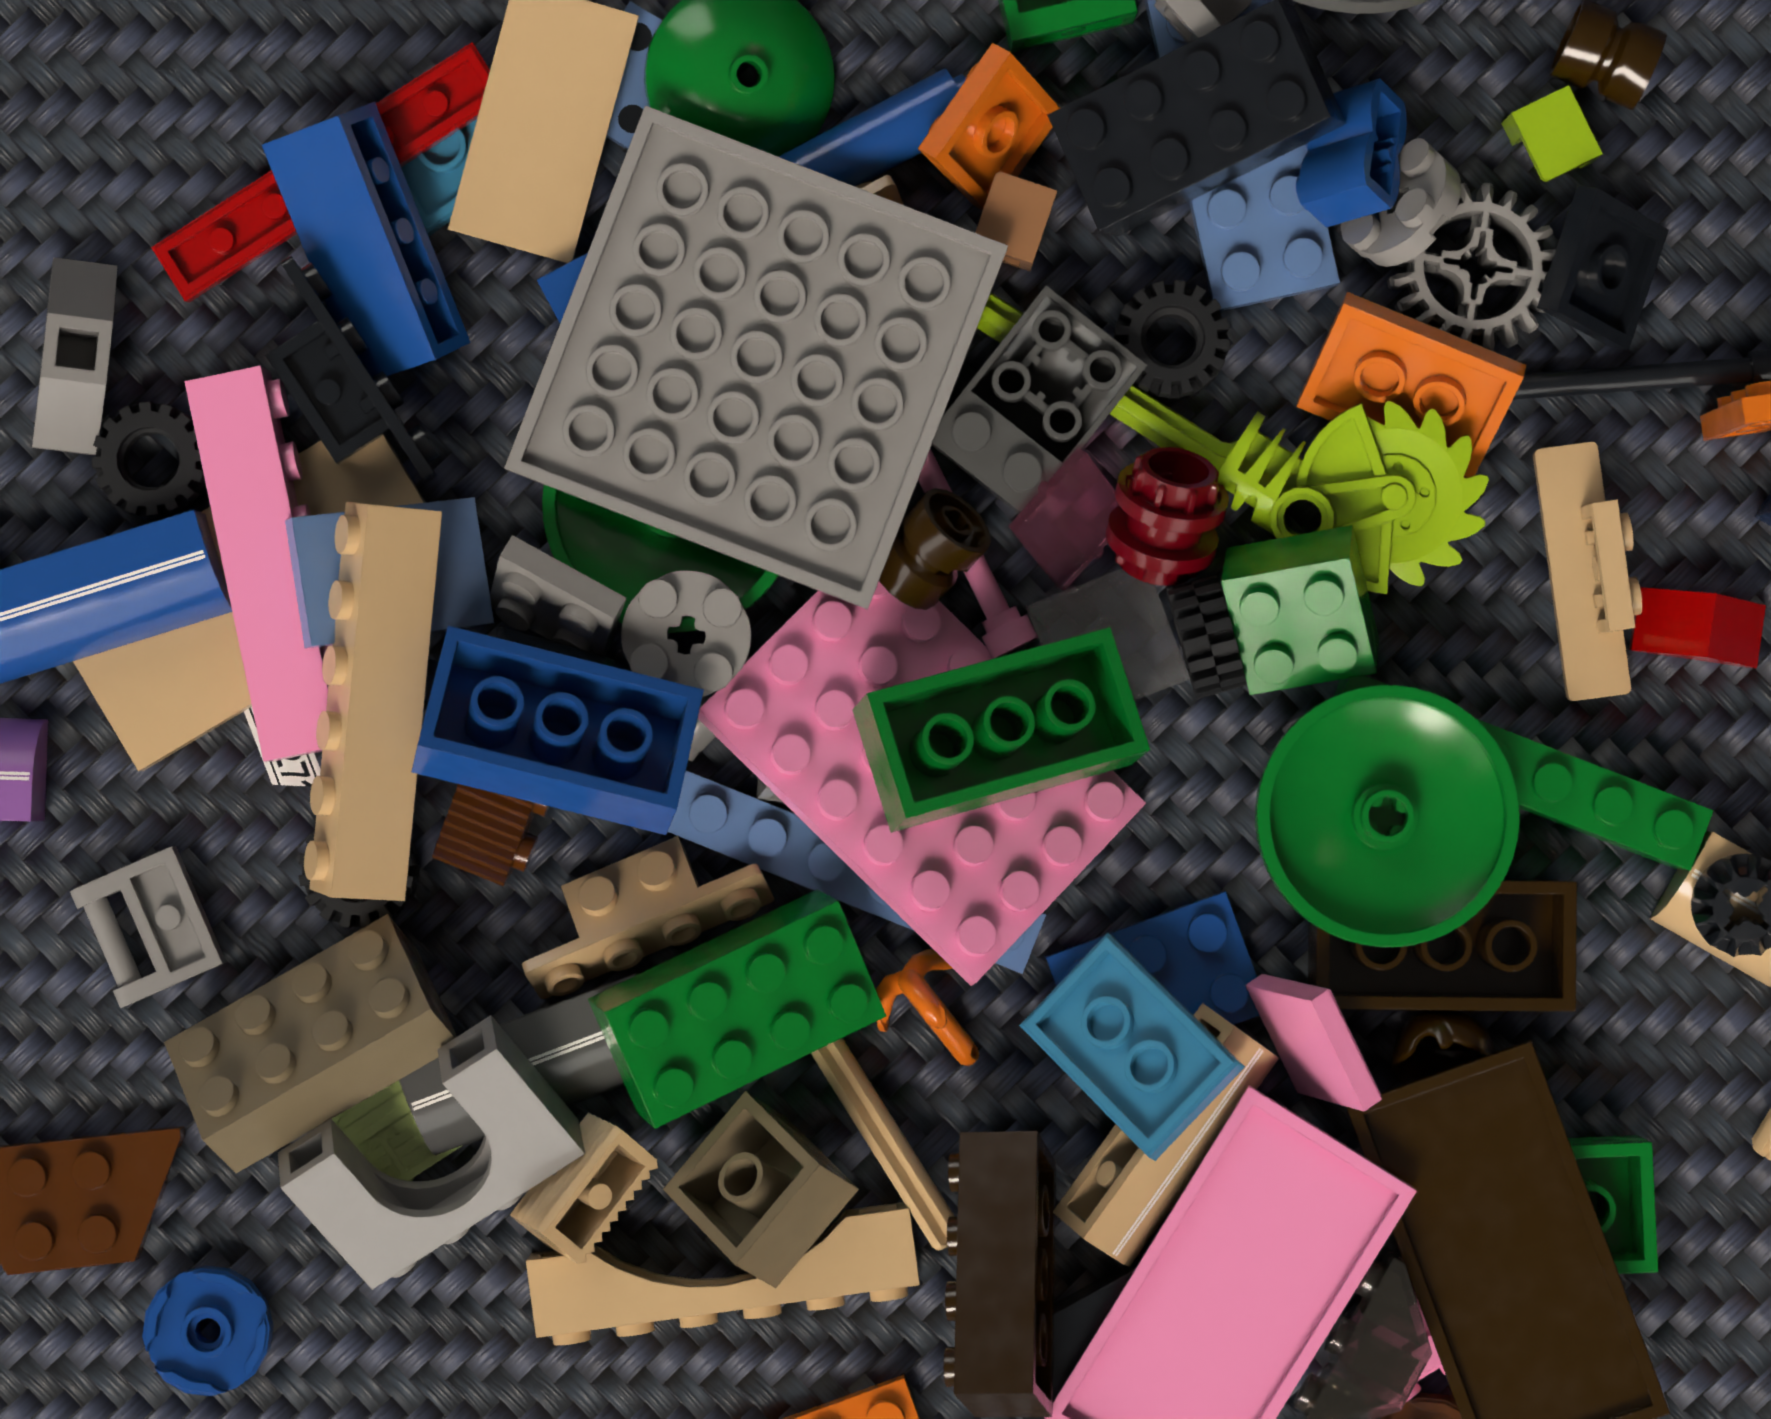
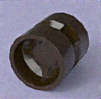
(1605, 53)
(932, 544)

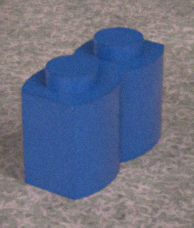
(1356, 165)

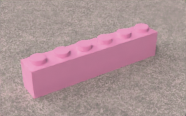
(250, 497)

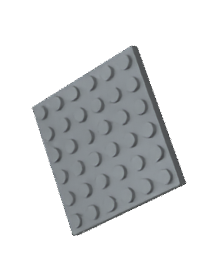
(756, 357)

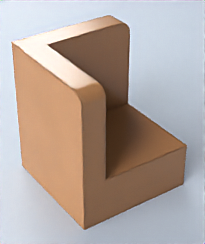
(1016, 217)

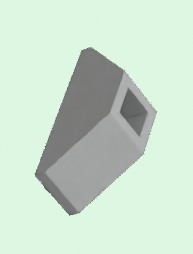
(75, 356)

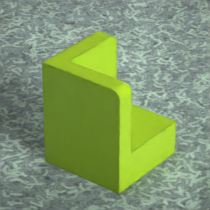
(1553, 134)

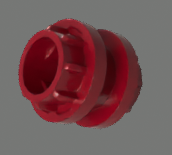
(1166, 516)

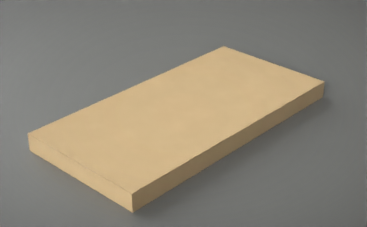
(194, 677)

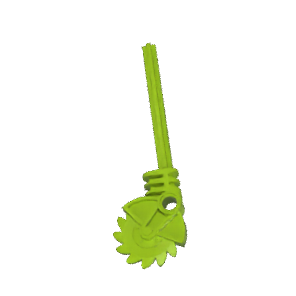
(1386, 480)

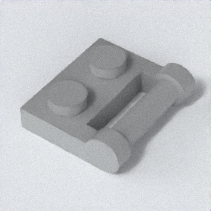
(166, 918)

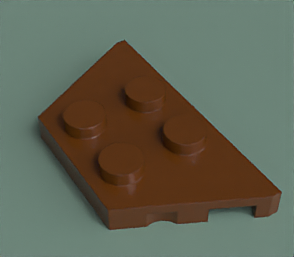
(81, 1198)

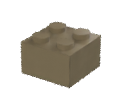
(760, 1189)

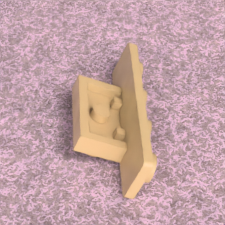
(1587, 570)
(638, 910)

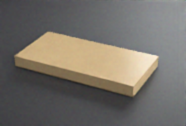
(543, 125)

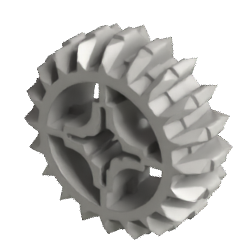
(1503, 271)

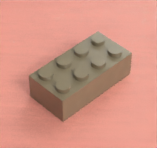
(310, 1044)

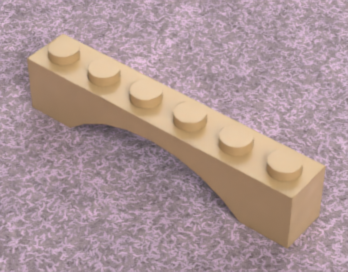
(857, 1254)

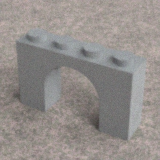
(391, 1222)

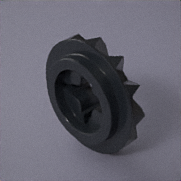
(1712, 906)

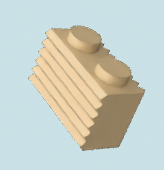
(586, 1195)

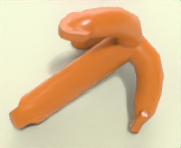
(927, 1003)

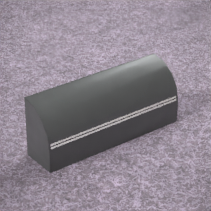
(559, 1042)

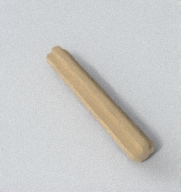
(885, 1140)

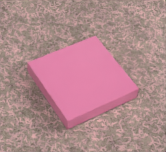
(1314, 1041)

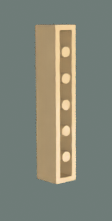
(373, 701)

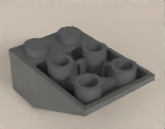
(1036, 400)

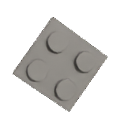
(554, 599)

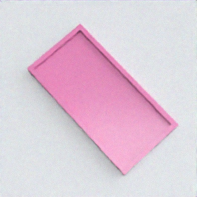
(1240, 1276)

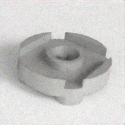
(1425, 193)
(715, 611)

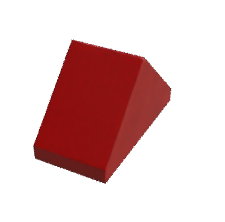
(1699, 627)

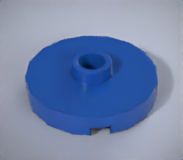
(184, 1354)

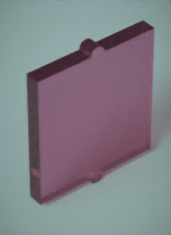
(1067, 519)

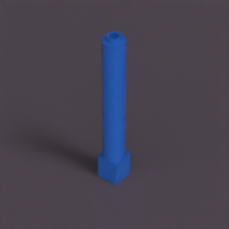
(848, 152)

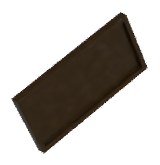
(1509, 1246)

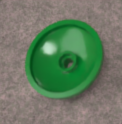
(696, 63)

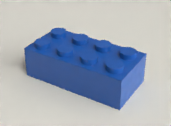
(558, 730)

